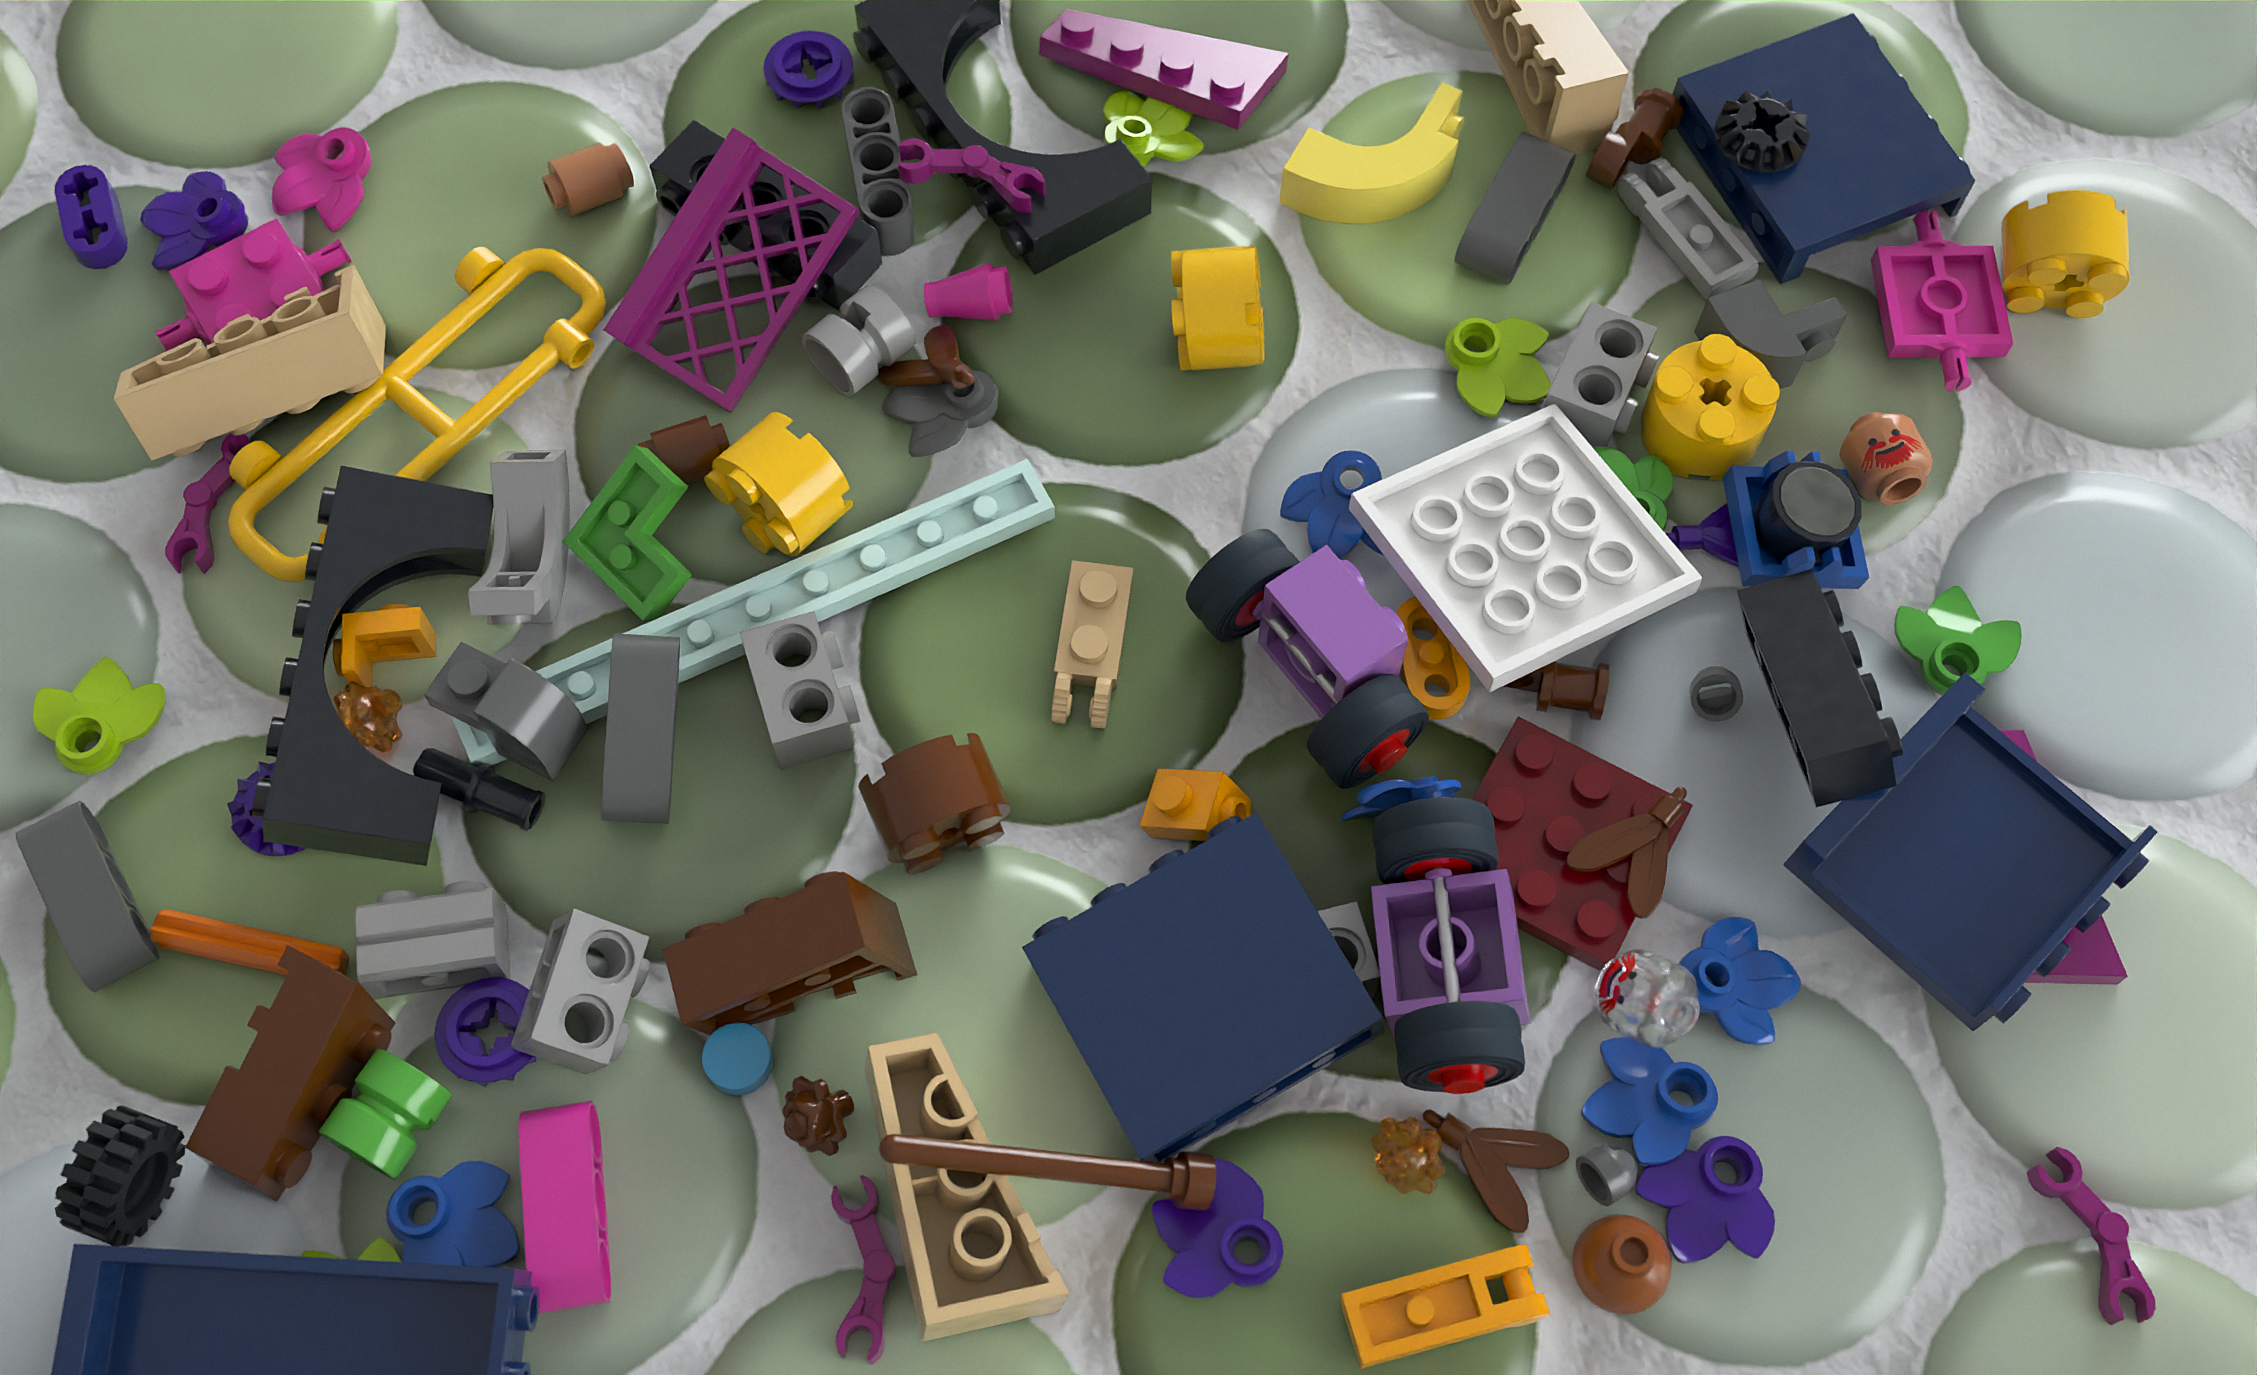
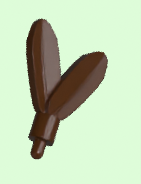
(942, 364)
(1640, 836)
(1485, 1158)

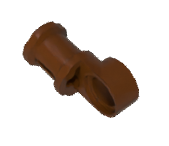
(1638, 139)
(1567, 687)

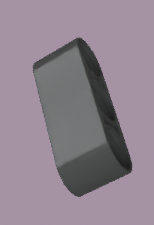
(874, 161)
(1515, 208)
(640, 728)
(87, 896)

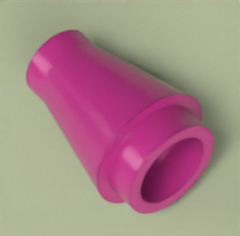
(972, 294)

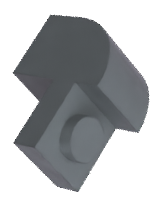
(1778, 341)
(513, 705)

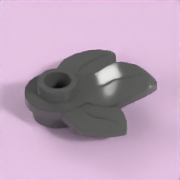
(942, 411)

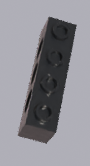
(849, 268)

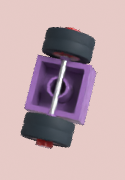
(1325, 640)
(1448, 947)

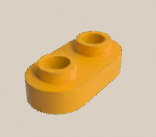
(1432, 664)

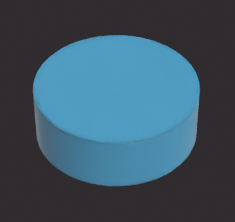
(737, 1059)

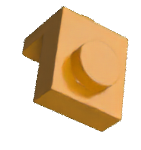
(381, 636)
(1191, 804)

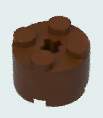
(935, 800)

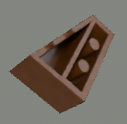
(786, 951)
(292, 1078)

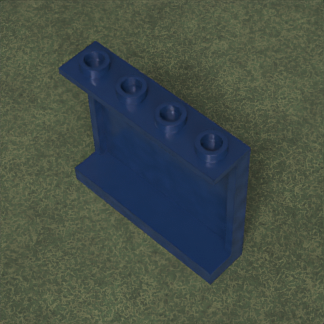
(1868, 151)
(1968, 862)
(1202, 988)

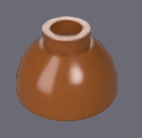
(1622, 1264)

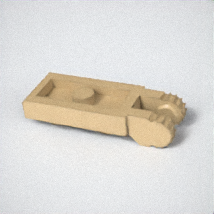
(1091, 637)

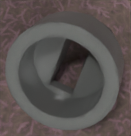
(1719, 702)
(1607, 1173)

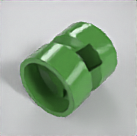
(386, 1113)

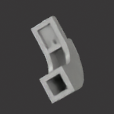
(528, 552)

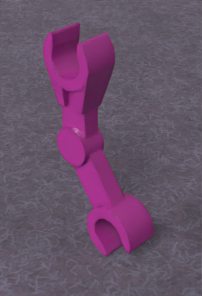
(975, 162)
(201, 499)
(2107, 1229)
(879, 1271)

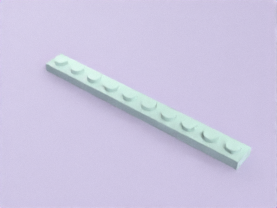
(820, 582)

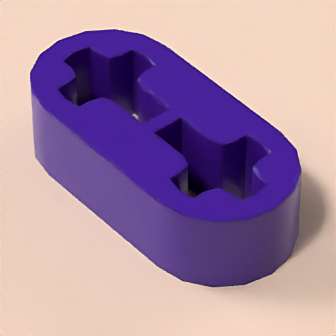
(79, 220)

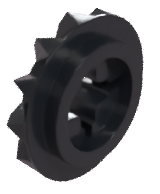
(1753, 148)

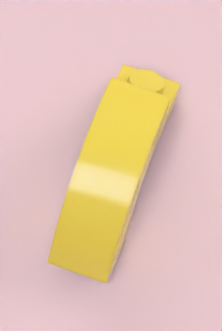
(1375, 182)

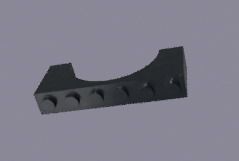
(1085, 191)
(324, 782)

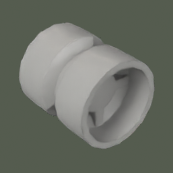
(865, 335)

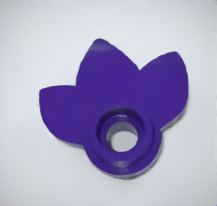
(194, 219)
(1706, 1210)
(1208, 1238)

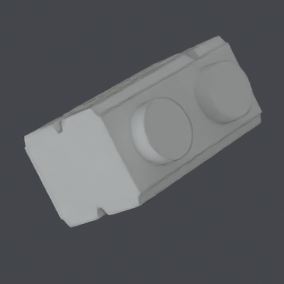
(431, 940)

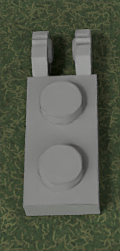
(1688, 229)

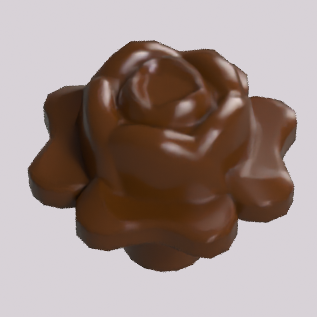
(816, 1115)

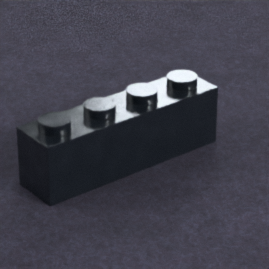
(1818, 688)

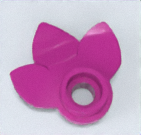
(320, 179)

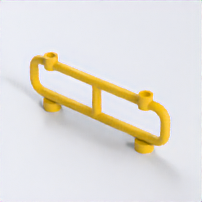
(487, 280)

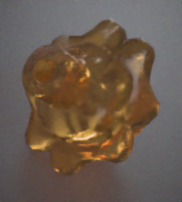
(370, 715)
(1408, 1155)

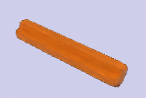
(237, 942)

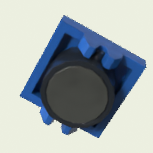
(1795, 521)

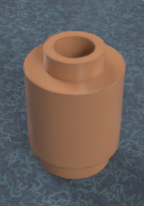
(587, 178)

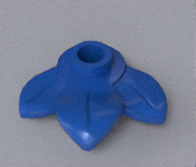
(1325, 503)
(1388, 794)
(1744, 980)
(1640, 1100)
(465, 1223)

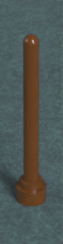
(1184, 1179)

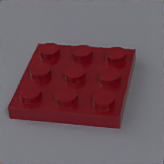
(1544, 802)

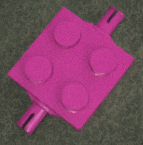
(245, 278)
(1941, 301)

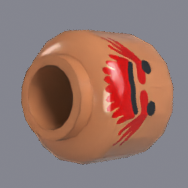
(1886, 457)

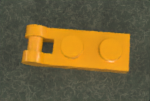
(1441, 1306)

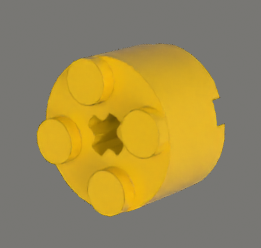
(2065, 253)
(1217, 308)
(1708, 408)
(780, 486)

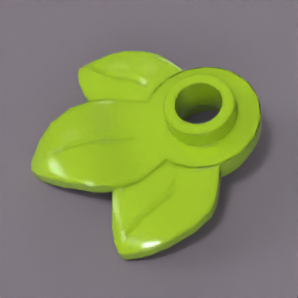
(1149, 128)
(1503, 367)
(97, 708)

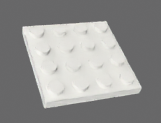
(1523, 546)

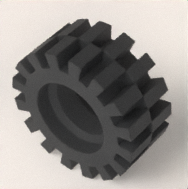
(120, 1176)

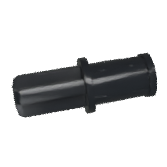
(481, 788)

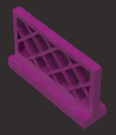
(689, 241)

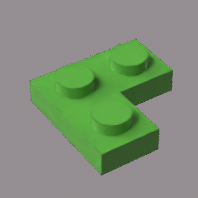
(618, 530)

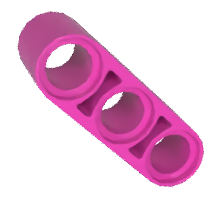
(565, 1206)

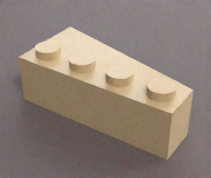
(1555, 68)
(256, 369)
(961, 1233)

